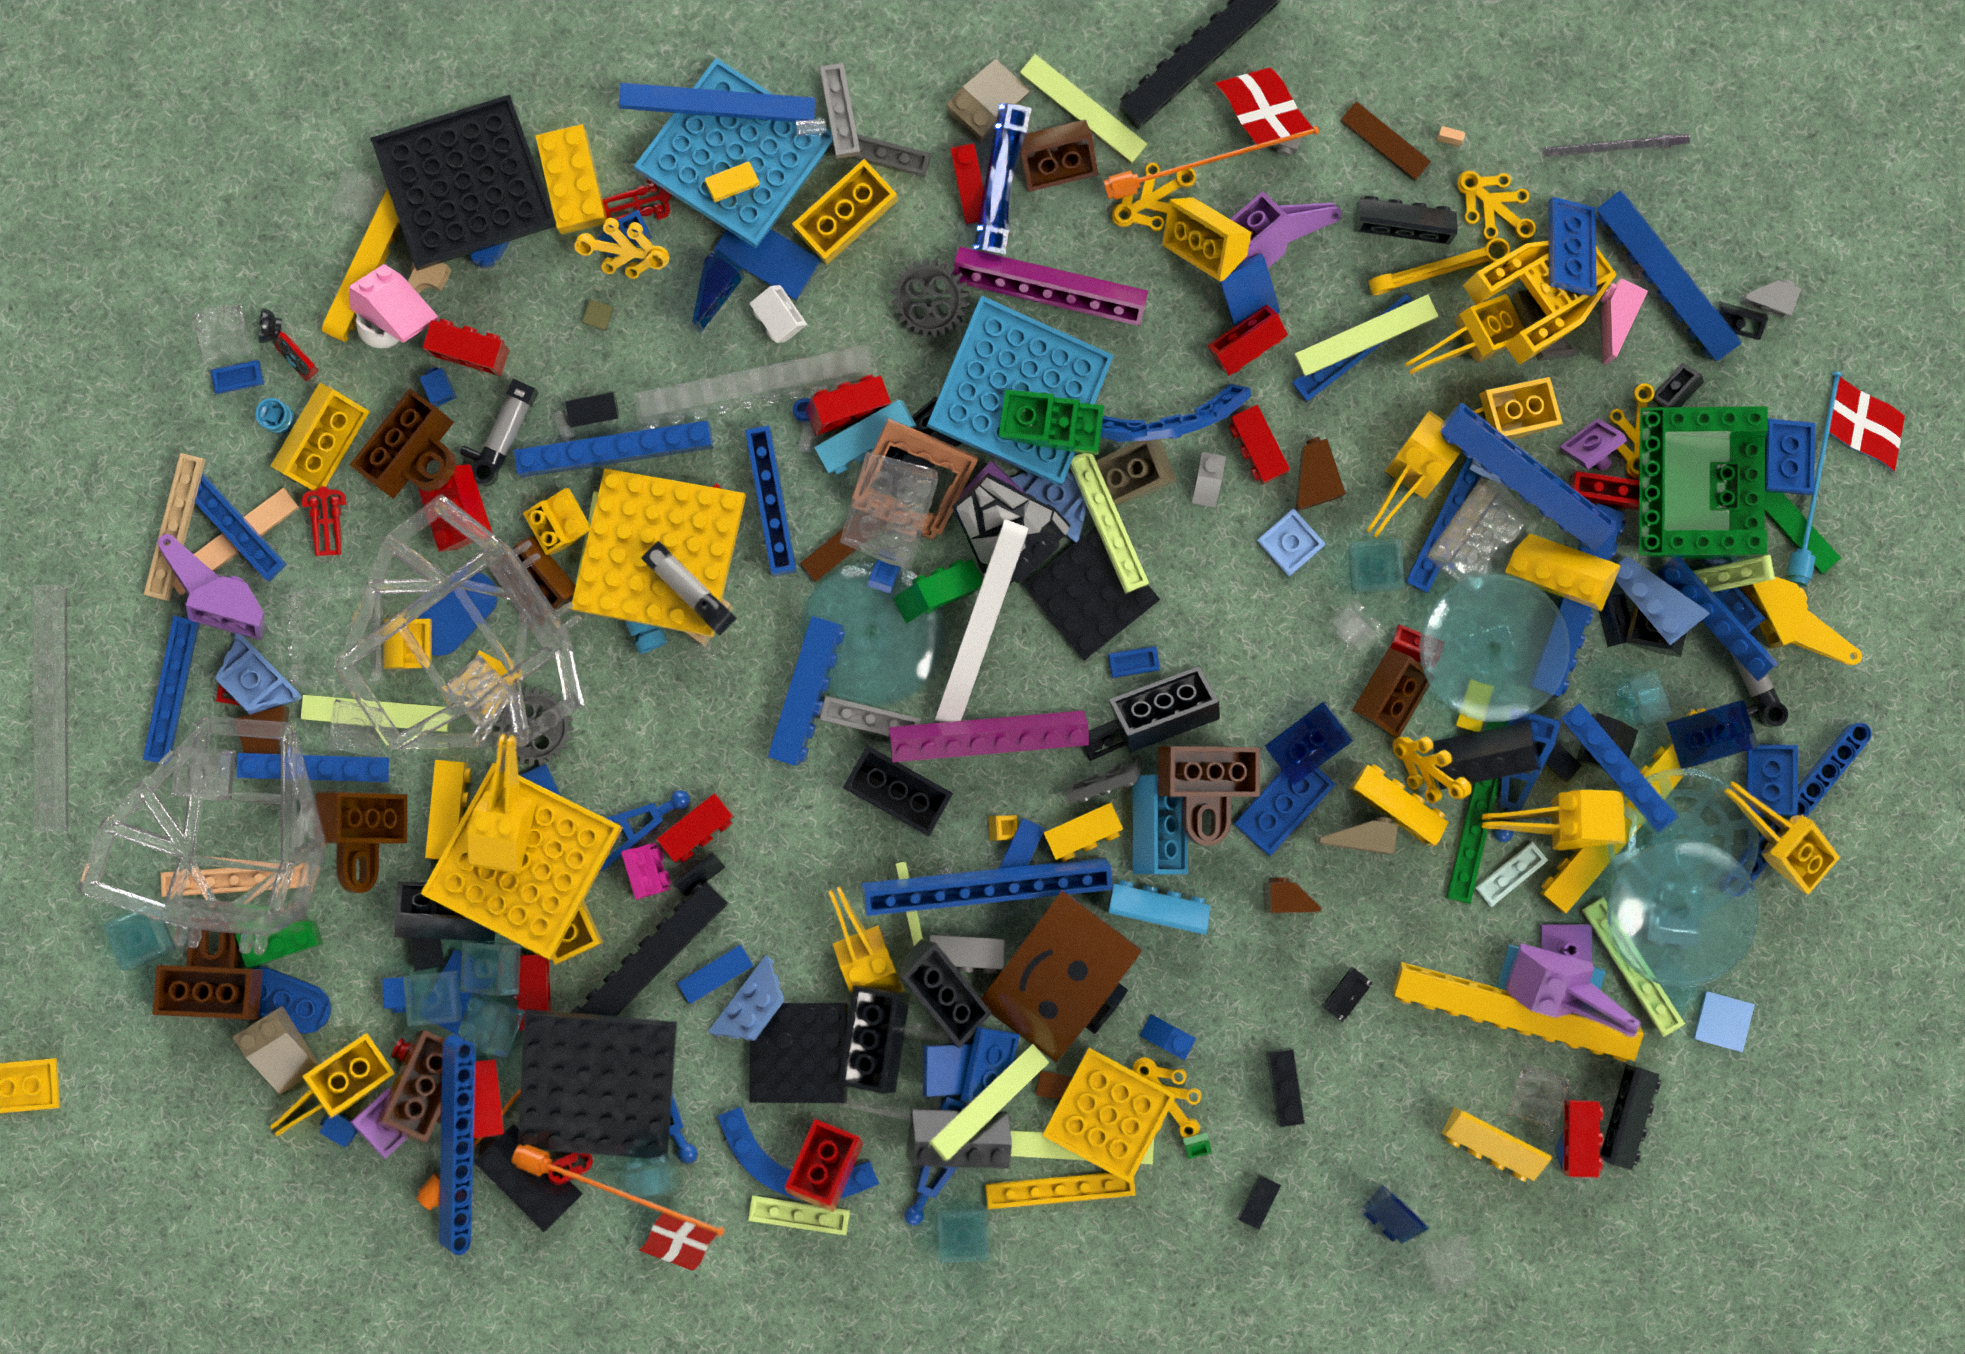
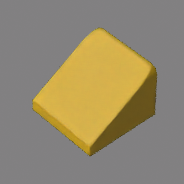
(1002, 827)

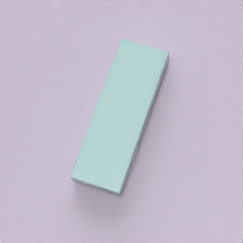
(1511, 874)

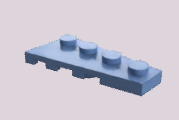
(1661, 603)

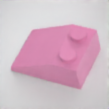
(390, 303)
(1617, 316)

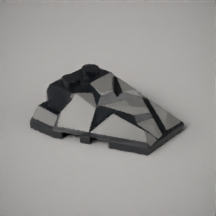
(983, 515)

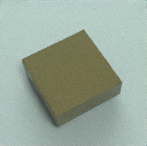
(598, 315)

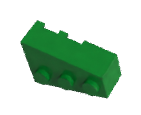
(938, 589)
(286, 942)

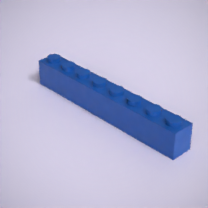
(1669, 276)
(613, 449)
(1527, 477)
(1577, 614)

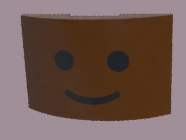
(1060, 976)

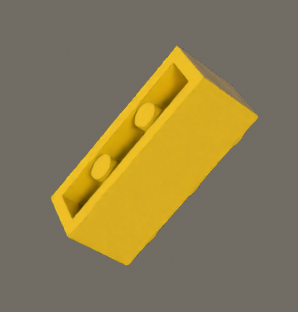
(1083, 832)

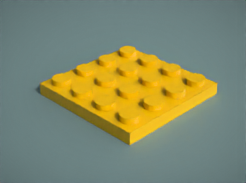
(1109, 1115)

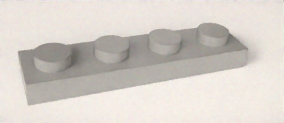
(839, 110)
(863, 716)

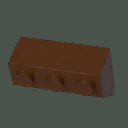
(1058, 155)
(548, 575)
(1392, 693)
(1287, 897)

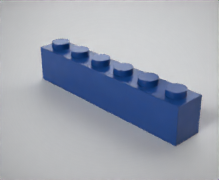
(771, 501)
(806, 691)

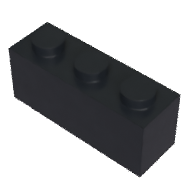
(1285, 1087)

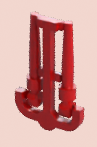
(663, 196)
(323, 493)

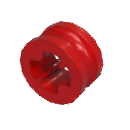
(401, 1050)

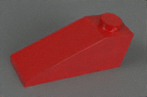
(968, 181)

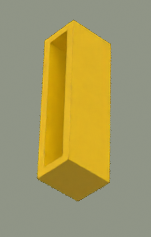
(447, 804)

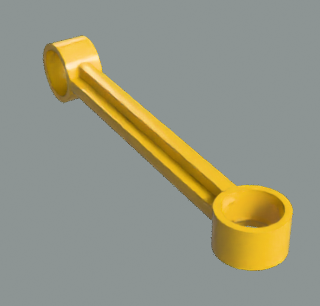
(1388, 282)

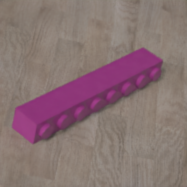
(1050, 286)
(988, 736)

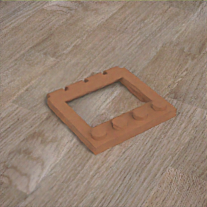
(936, 452)

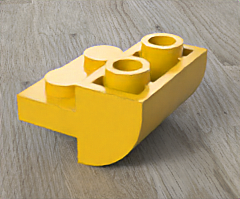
(557, 522)
(398, 654)

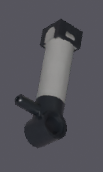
(503, 433)
(689, 588)
(1763, 697)

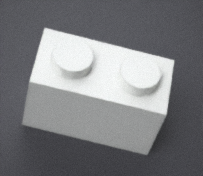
(777, 314)

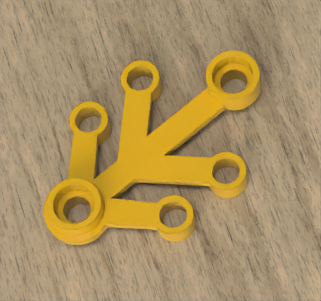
(1150, 200)
(1493, 202)
(627, 251)
(1633, 433)
(1406, 750)
(1177, 1113)

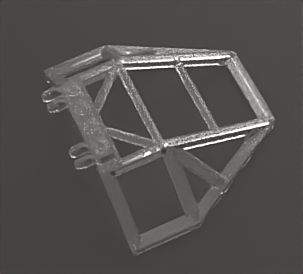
(516, 585)
(210, 913)

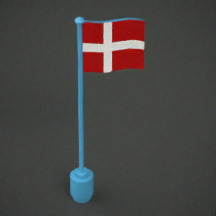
(1861, 425)

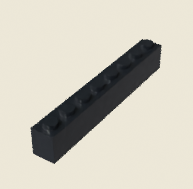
(1192, 58)
(655, 952)

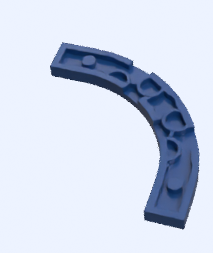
(1175, 426)
(770, 1172)

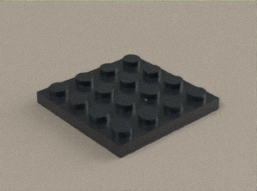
(1086, 596)
(800, 1055)

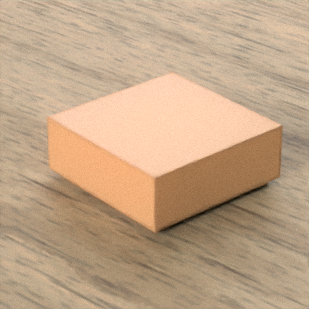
(1450, 136)

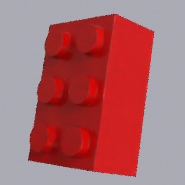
(466, 347)
(847, 404)
(464, 493)
(824, 1165)

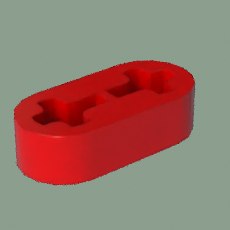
(567, 1162)

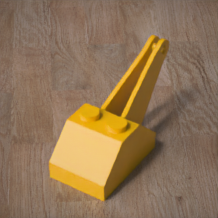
(1484, 329)
(1521, 408)
(1418, 464)
(1792, 623)
(1577, 816)
(500, 820)
(1797, 850)
(865, 955)
(341, 1080)

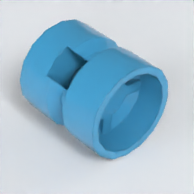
(275, 415)
(647, 636)

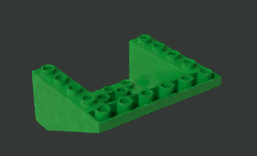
(1703, 482)

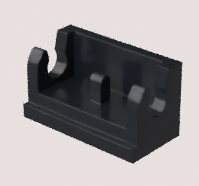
(592, 409)
(1347, 994)

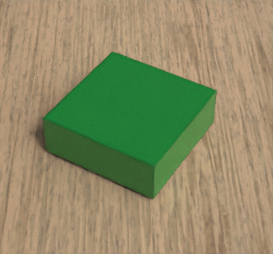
(1197, 1145)

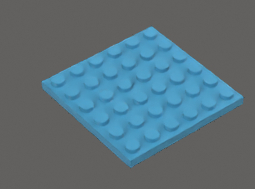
(704, 145)
(1016, 354)

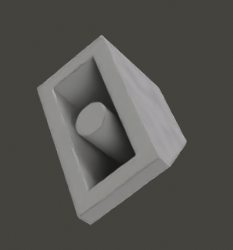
(1775, 298)
(1208, 479)

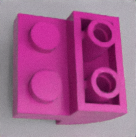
(646, 870)

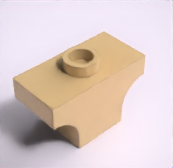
(429, 277)

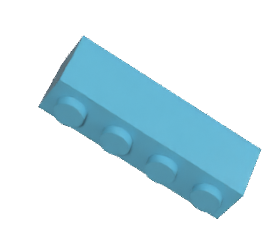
(860, 438)

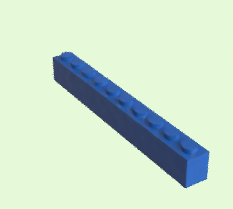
(986, 886)

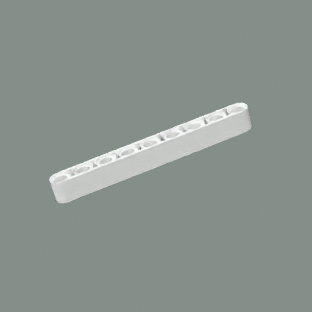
(982, 622)

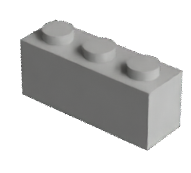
(972, 952)

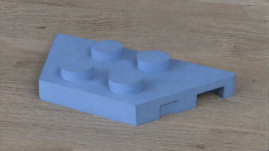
(1064, 498)
(253, 679)
(752, 1005)

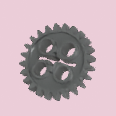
(926, 276)
(555, 735)

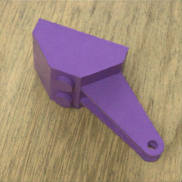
(1277, 225)
(214, 599)
(1562, 986)

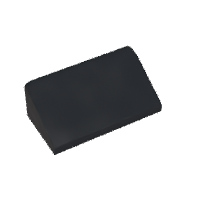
(1735, 316)
(1678, 387)
(1615, 620)
(1100, 736)
(1560, 761)
(699, 873)
(426, 953)
(1258, 1202)

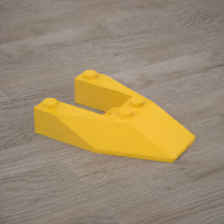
(1562, 308)

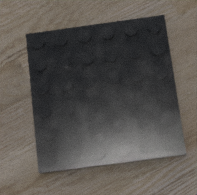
(463, 182)
(596, 1084)

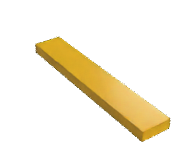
(1057, 1190)

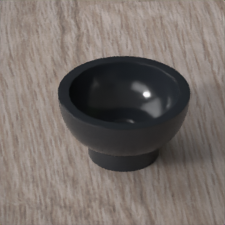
(270, 326)

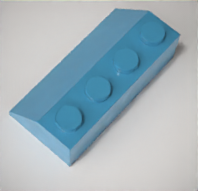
(1157, 830)
(1159, 908)

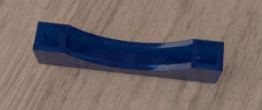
(994, 213)

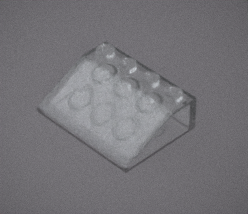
(889, 509)
(1482, 533)

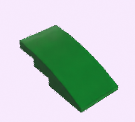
(1051, 421)

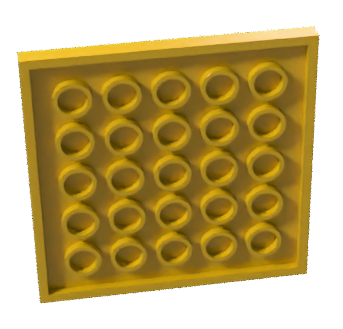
(629, 517)
(557, 871)

